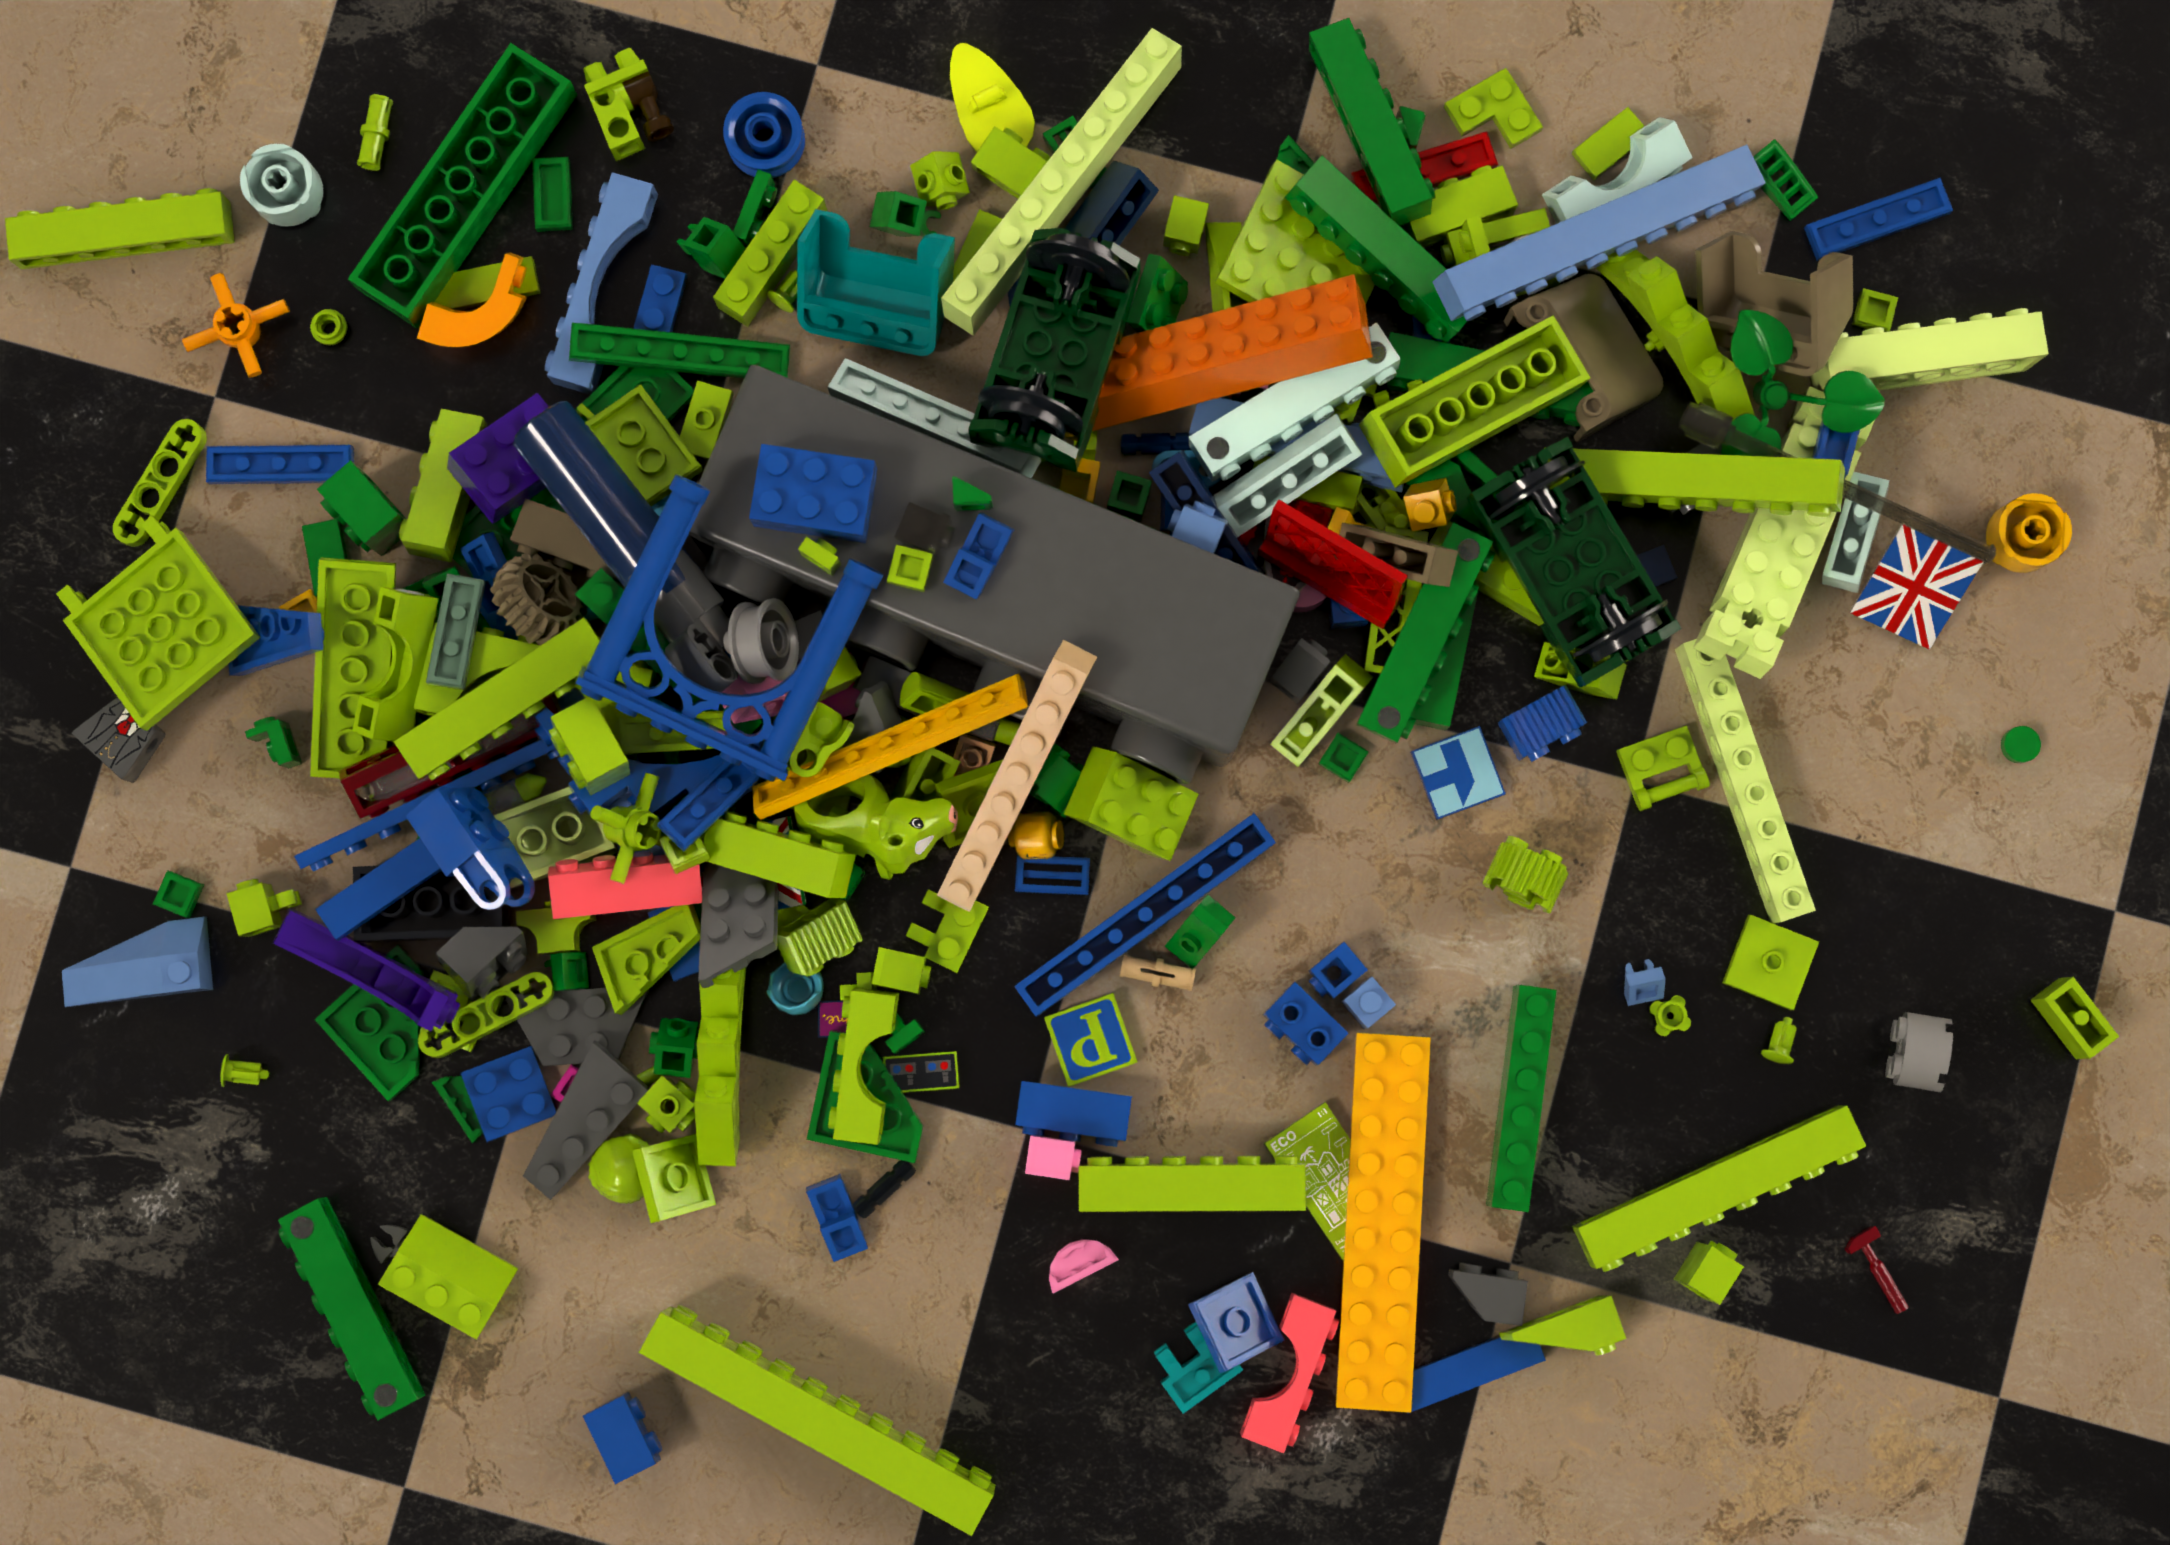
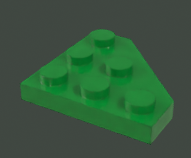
(376, 1034)
(901, 1124)

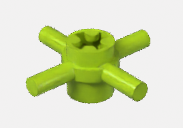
(631, 827)

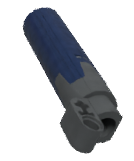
(618, 527)

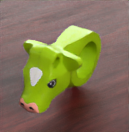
(889, 831)

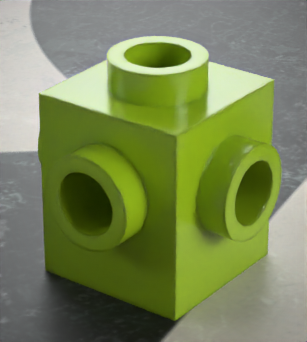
(940, 179)
(656, 1102)

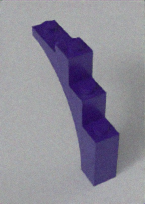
(389, 980)

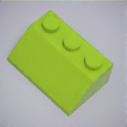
(448, 1276)

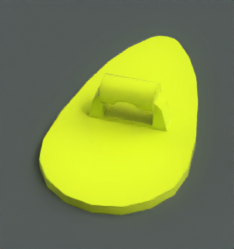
(986, 97)

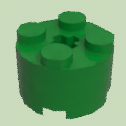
(1057, 780)

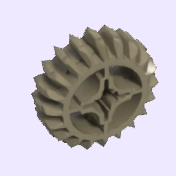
(536, 598)

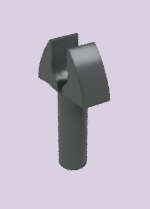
(382, 1252)

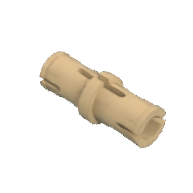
(1132, 967)

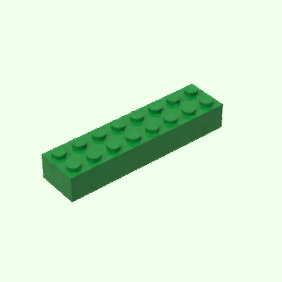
(463, 185)

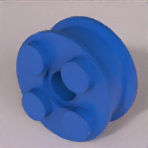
(761, 112)

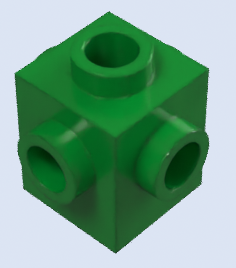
(674, 1047)

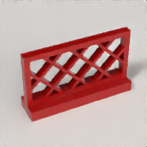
(1354, 584)

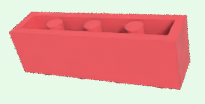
(649, 884)

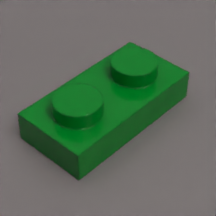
(761, 195)

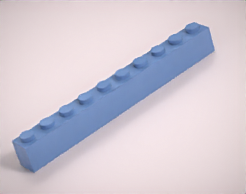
(1598, 233)

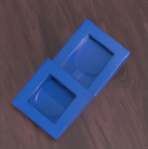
(978, 556)
(837, 1217)

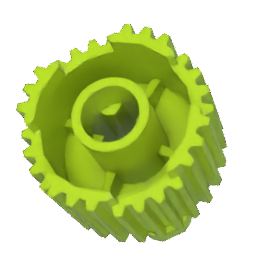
(1526, 875)

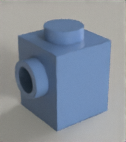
(1198, 526)

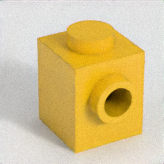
(1429, 504)

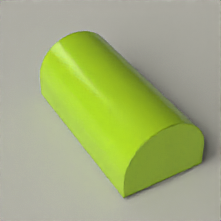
(925, 693)

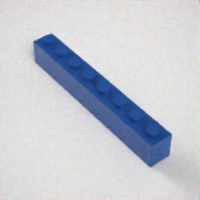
(1145, 915)

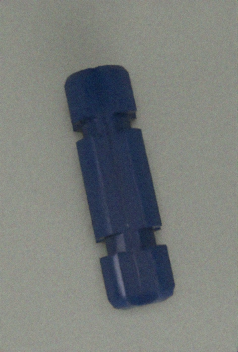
(1153, 443)

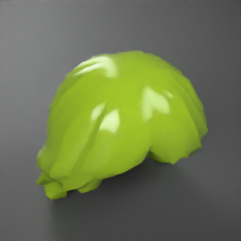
(615, 1171)

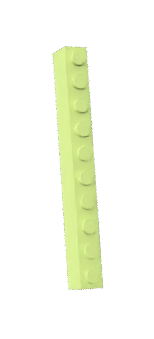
(1062, 180)

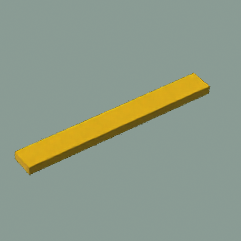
(893, 745)

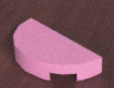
(1078, 1261)

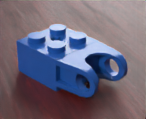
(471, 845)

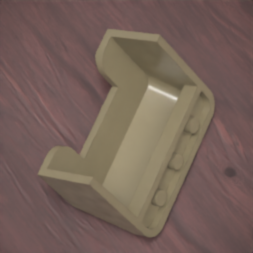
(1812, 310)

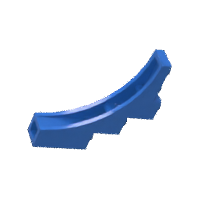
(673, 784)

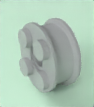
(762, 641)

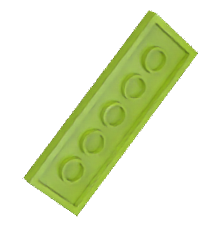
(352, 662)

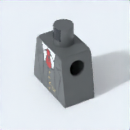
(119, 740)

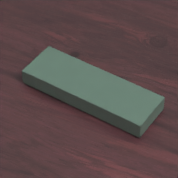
(455, 632)

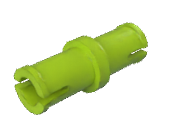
(374, 132)

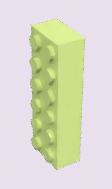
(1940, 351)

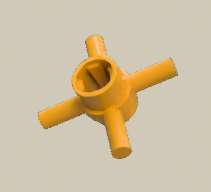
(233, 312)

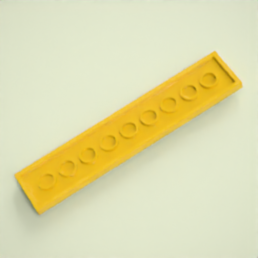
(1383, 1223)

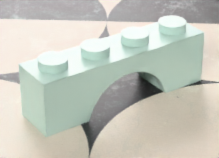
(1654, 153)

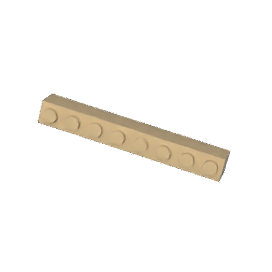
(1017, 775)

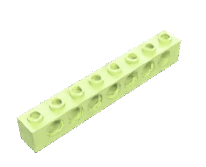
(1746, 784)

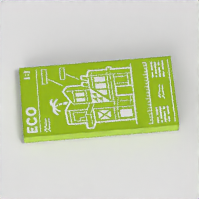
(1325, 1150)

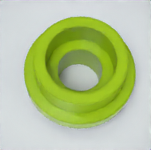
(319, 322)

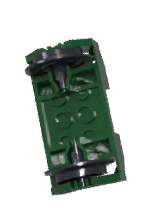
(1056, 347)
(1573, 562)

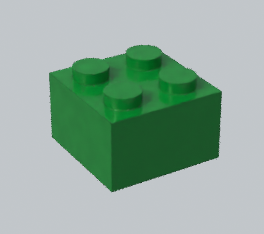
(363, 506)

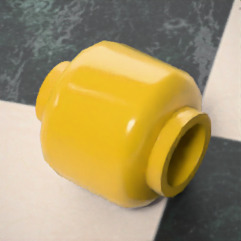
(1036, 835)

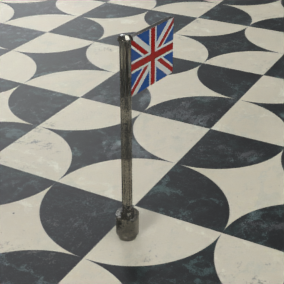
(1920, 570)

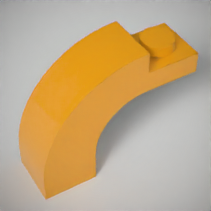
(465, 328)

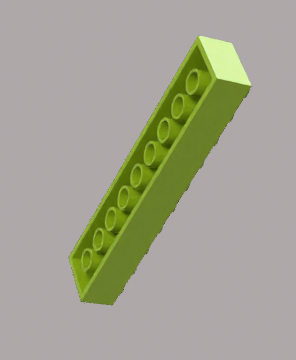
(818, 1418)

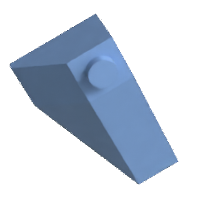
(152, 964)

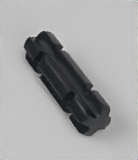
(883, 1188)

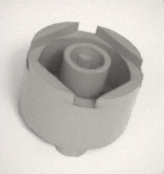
(1920, 1052)

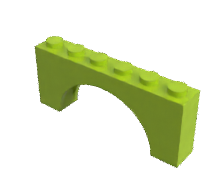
(495, 653)

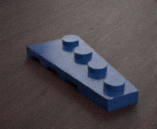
(283, 638)

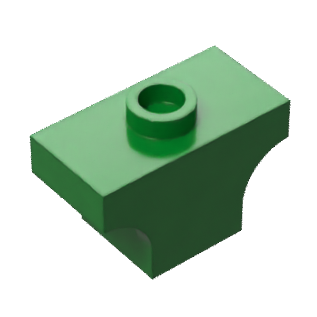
(1200, 931)

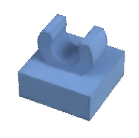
(1644, 985)

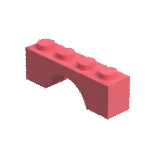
(1273, 1418)

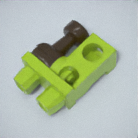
(618, 95)

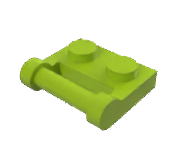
(1659, 756)

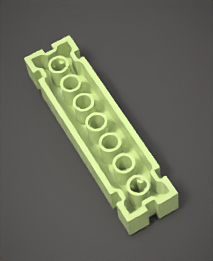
(1770, 565)

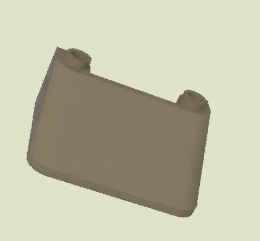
(1606, 345)

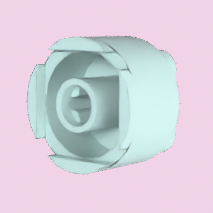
(278, 202)

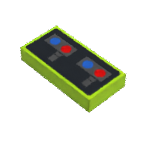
(924, 1071)

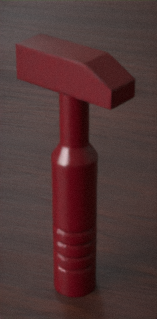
(1877, 1267)

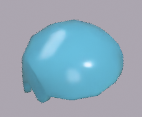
(794, 992)

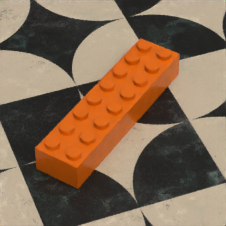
(1235, 351)

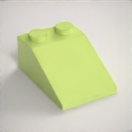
(553, 831)

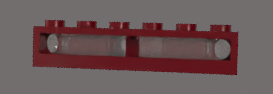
(389, 778)

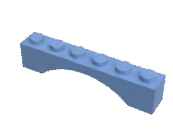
(623, 215)

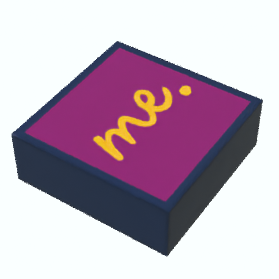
(830, 1018)

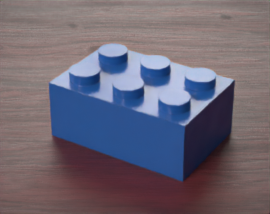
(813, 493)

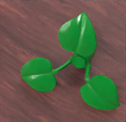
(1764, 342)

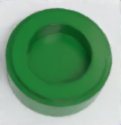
(2020, 744)

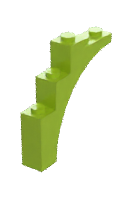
(1684, 332)
(719, 1067)

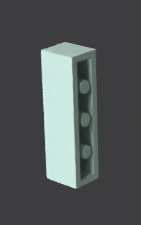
(1287, 474)

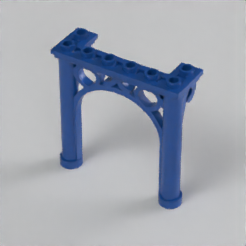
(638, 605)

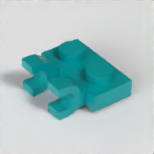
(1196, 1377)

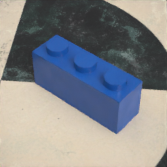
(1073, 1113)

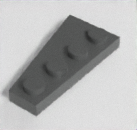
(588, 1114)

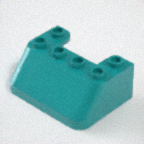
(869, 293)

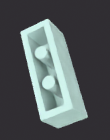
(1853, 538)

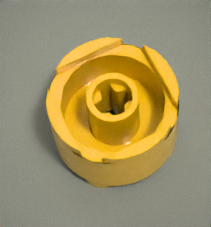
(2042, 519)

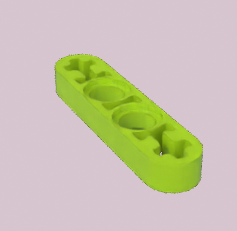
(154, 479)
(488, 1019)

